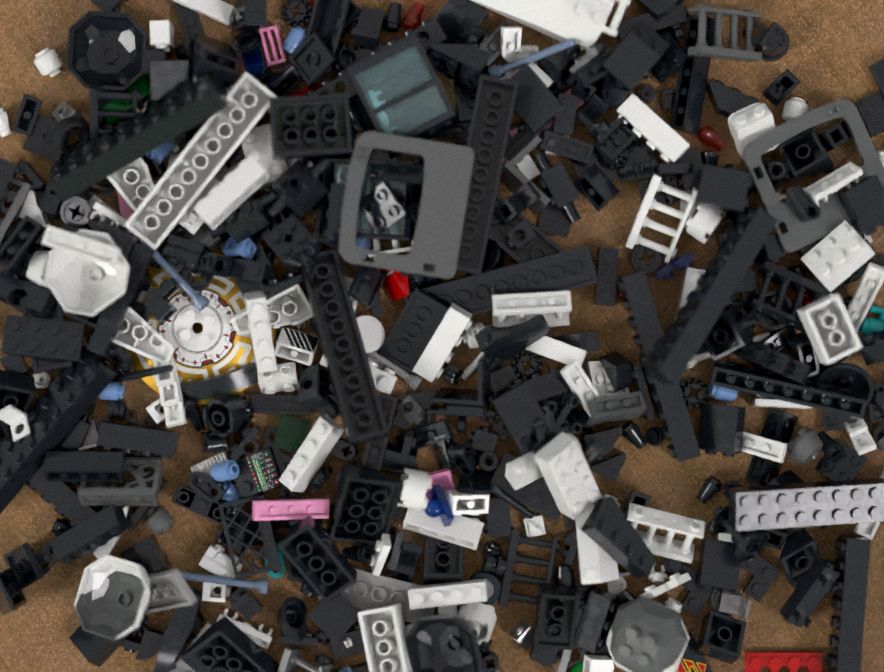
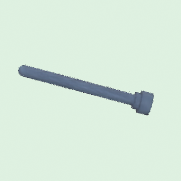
(498, 70)
(200, 301)
(259, 585)

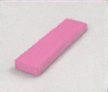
(290, 509)

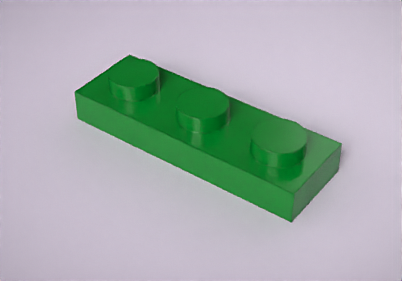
(124, 105)

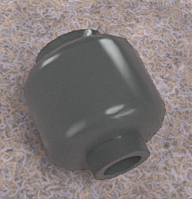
(159, 520)

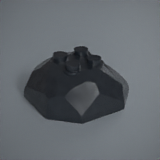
(106, 50)
(443, 645)

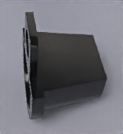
(771, 41)
(558, 65)

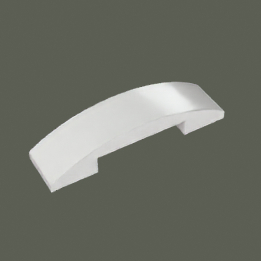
(557, 350)

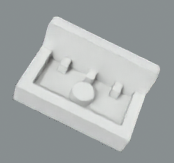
(279, 380)

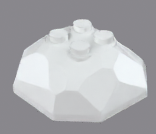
(85, 284)

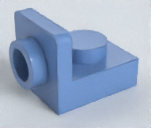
(245, 248)

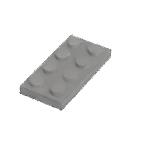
(169, 591)

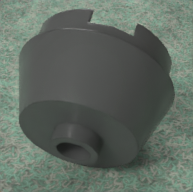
(805, 446)

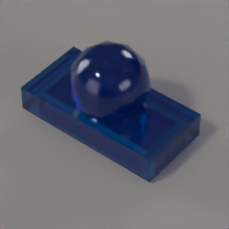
(253, 62)
(439, 506)

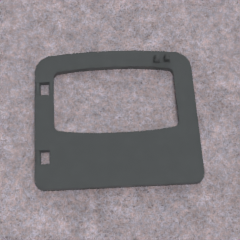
(441, 207)
(832, 211)

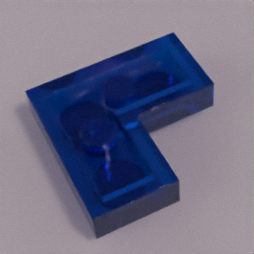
(681, 262)

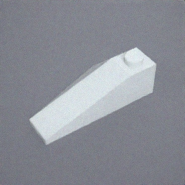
(133, 183)
(283, 308)
(143, 339)
(594, 562)

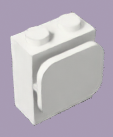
(750, 124)

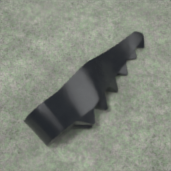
(177, 632)

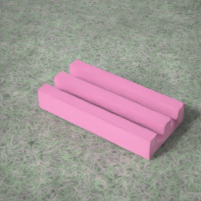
(268, 29)

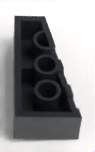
(618, 538)

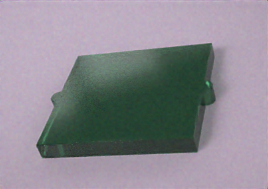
(290, 433)

